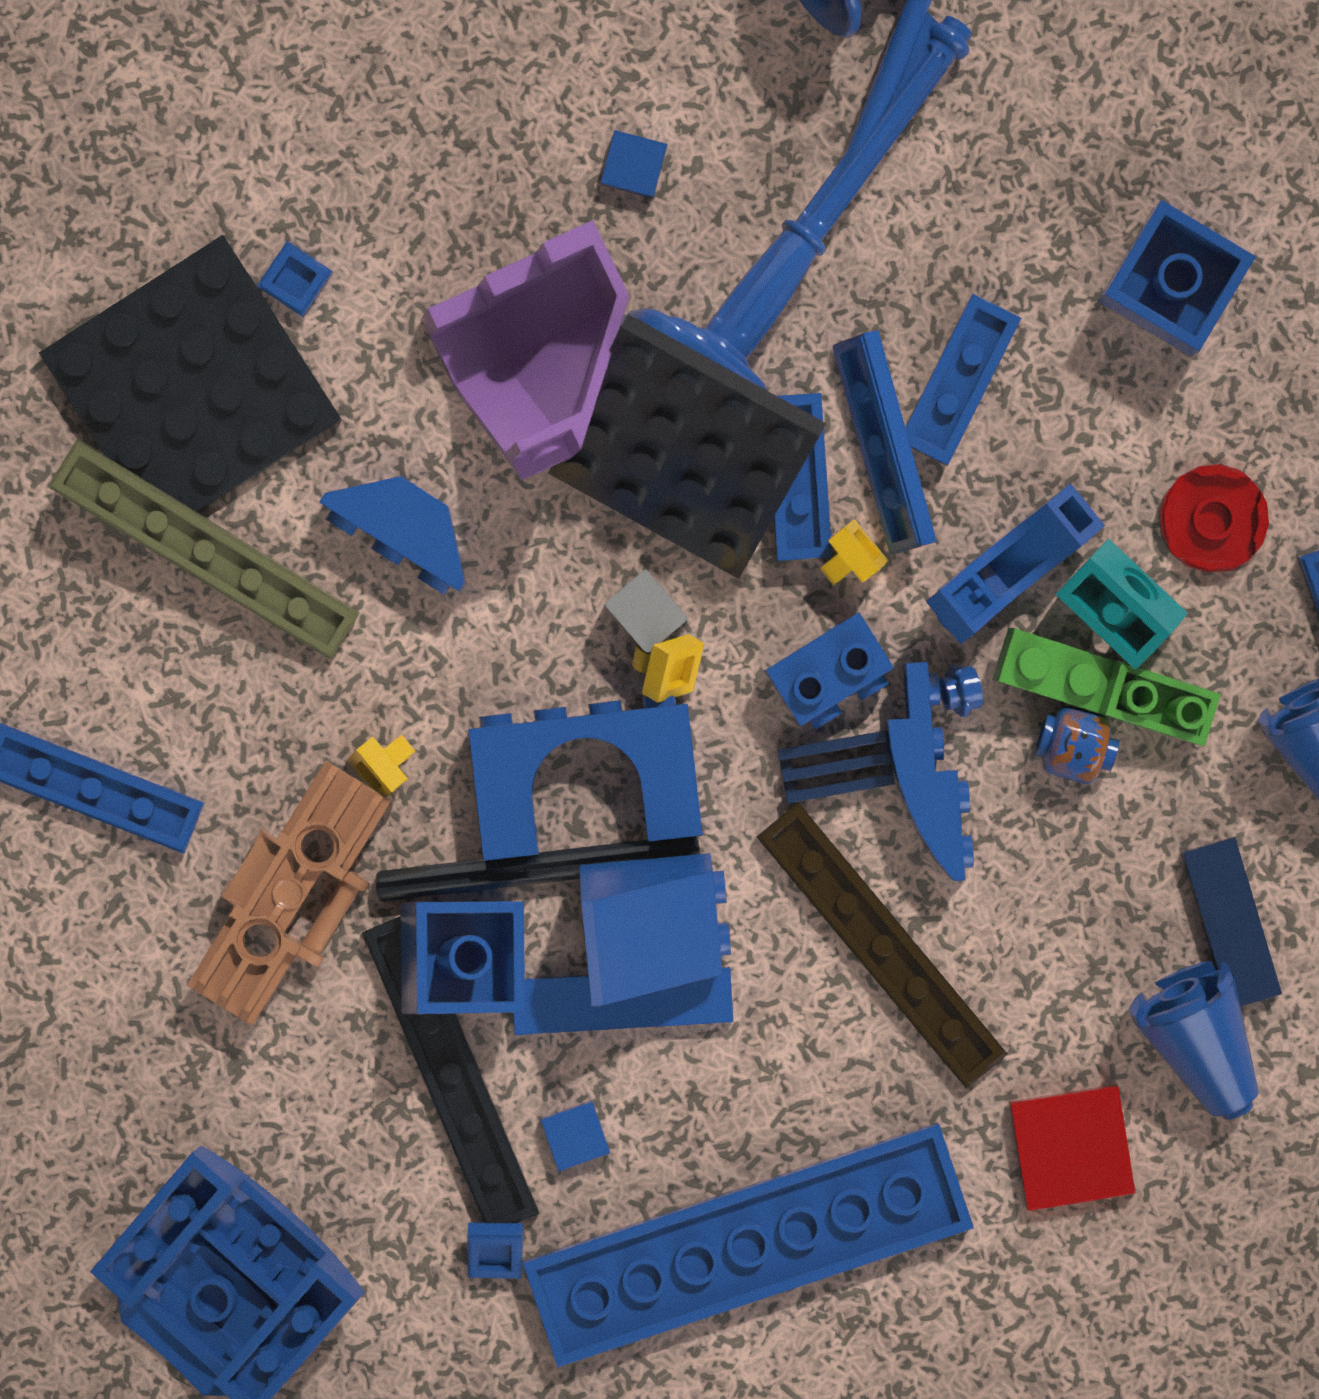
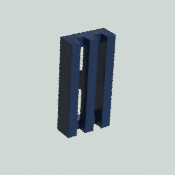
(882, 758)

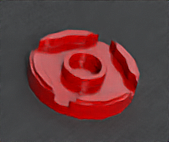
(1194, 524)

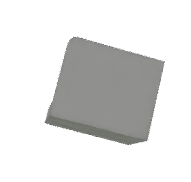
(646, 611)

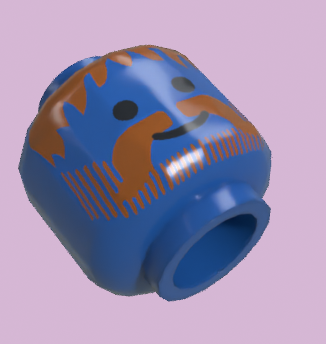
(1076, 744)

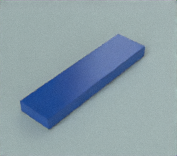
(884, 442)
(97, 789)
(565, 1006)

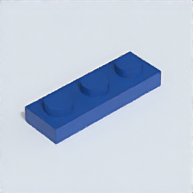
(960, 379)
(804, 515)

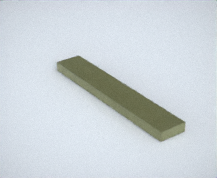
(203, 549)

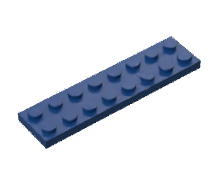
(748, 1244)

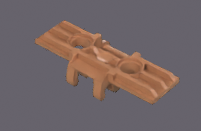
(276, 883)

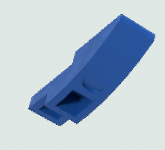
(930, 796)

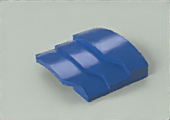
(226, 1281)

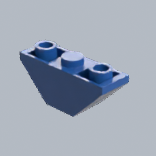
(404, 524)

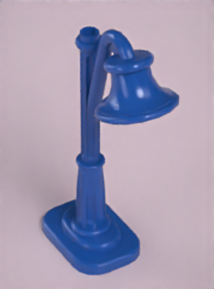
(908, 72)

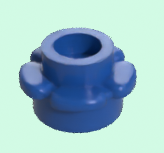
(961, 690)

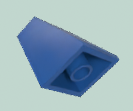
(651, 925)

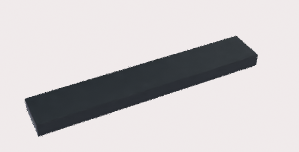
(457, 1093)

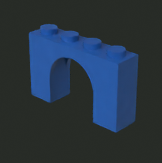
(510, 754)

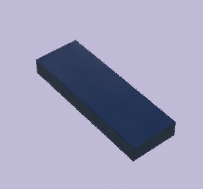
(1231, 918)

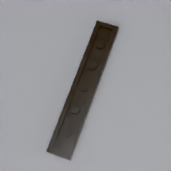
(882, 945)

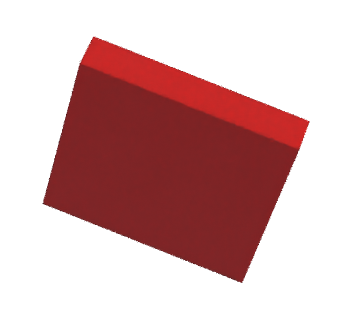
(1072, 1147)

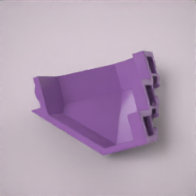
(534, 346)

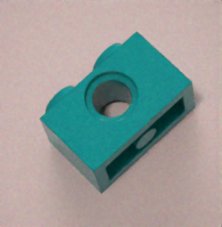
(1122, 604)

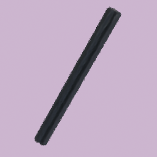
(519, 871)

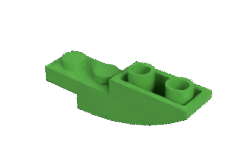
(1106, 687)

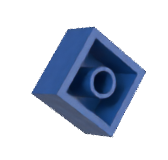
(1176, 278)
(462, 957)

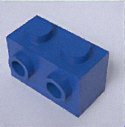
(829, 671)

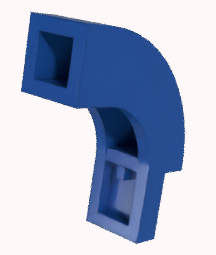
(1014, 563)

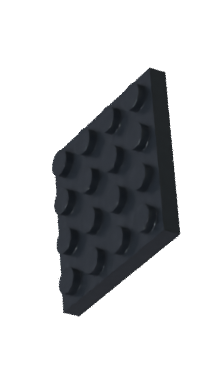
(192, 380)
(689, 447)

